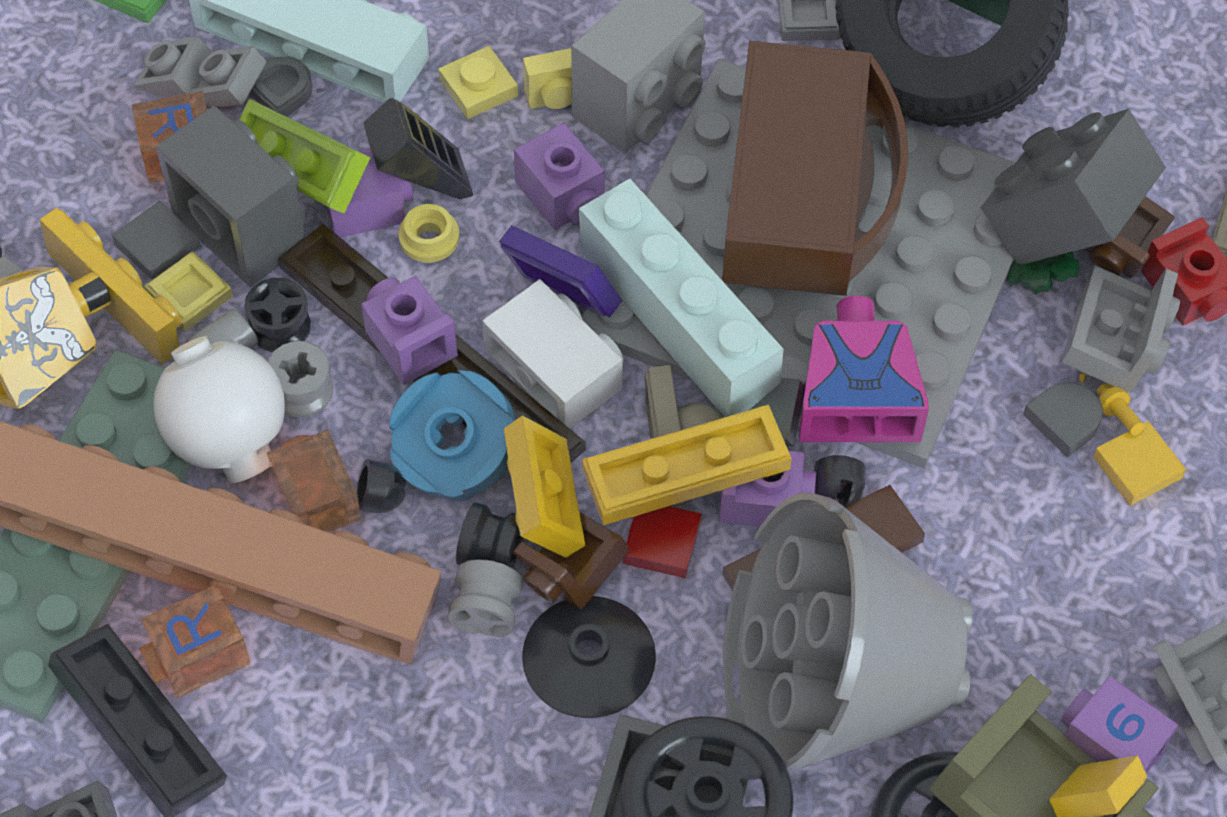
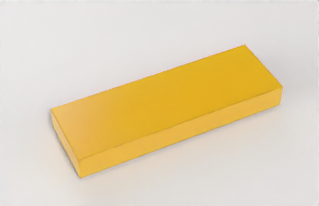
(686, 464)

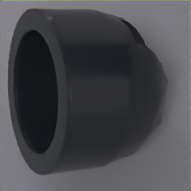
(836, 470)
(379, 487)

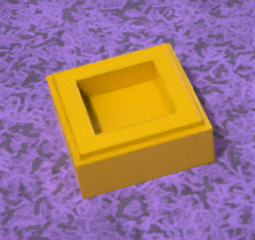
(1139, 464)
(1099, 788)

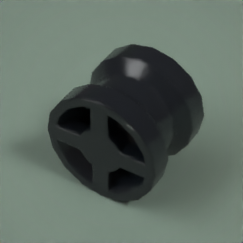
(271, 301)
(488, 537)

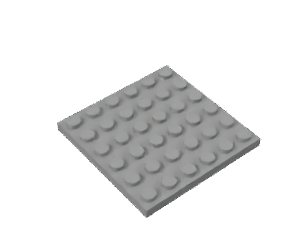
(932, 273)

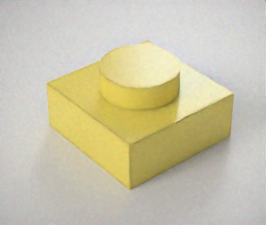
(548, 79)
(478, 82)

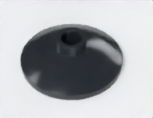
(594, 682)

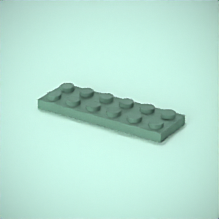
(58, 594)

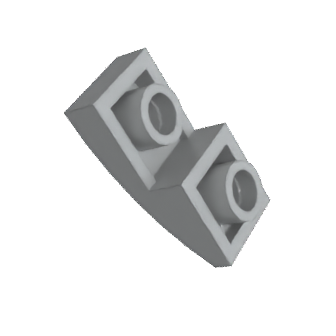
(191, 67)

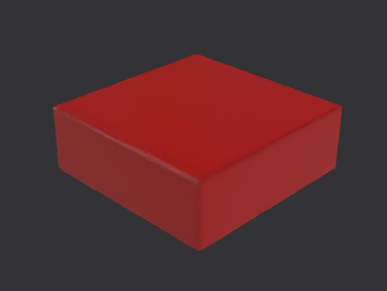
(663, 540)

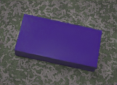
(560, 271)

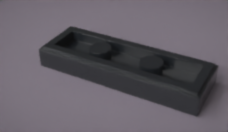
(137, 721)

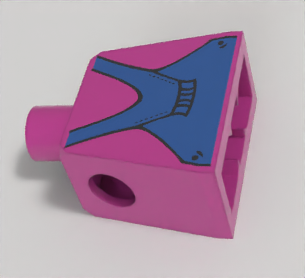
(862, 380)

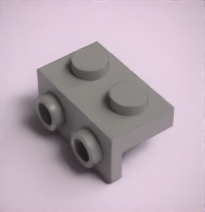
(1121, 328)
(1198, 677)

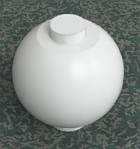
(219, 407)

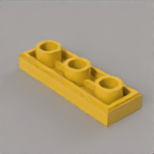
(81, 251)

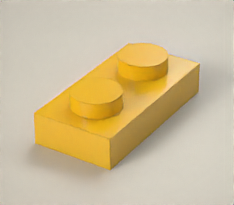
(543, 487)

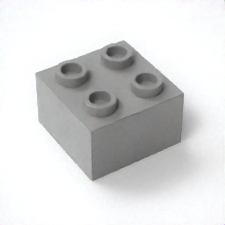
(637, 68)

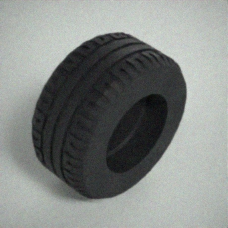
(963, 86)

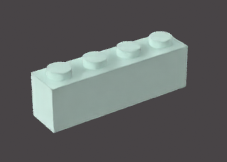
(336, 39)
(680, 299)

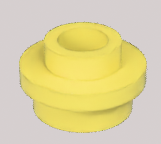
(423, 219)

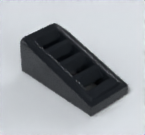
(415, 151)

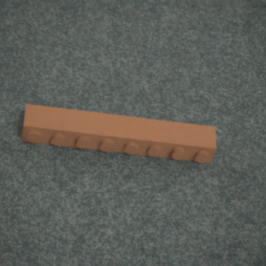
(209, 538)

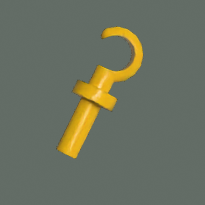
(1115, 403)

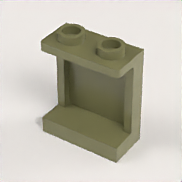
(1019, 764)

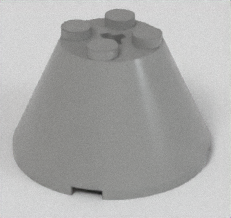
(839, 636)

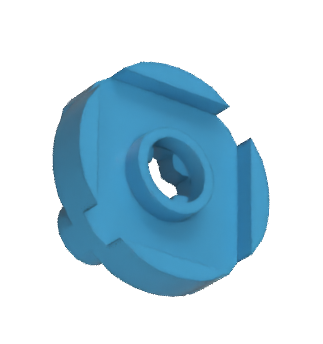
(417, 439)

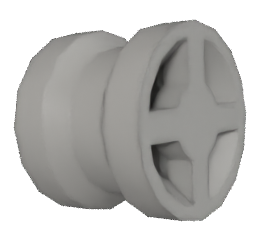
(314, 388)
(485, 598)

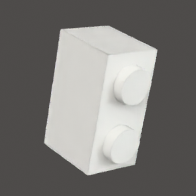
(554, 353)

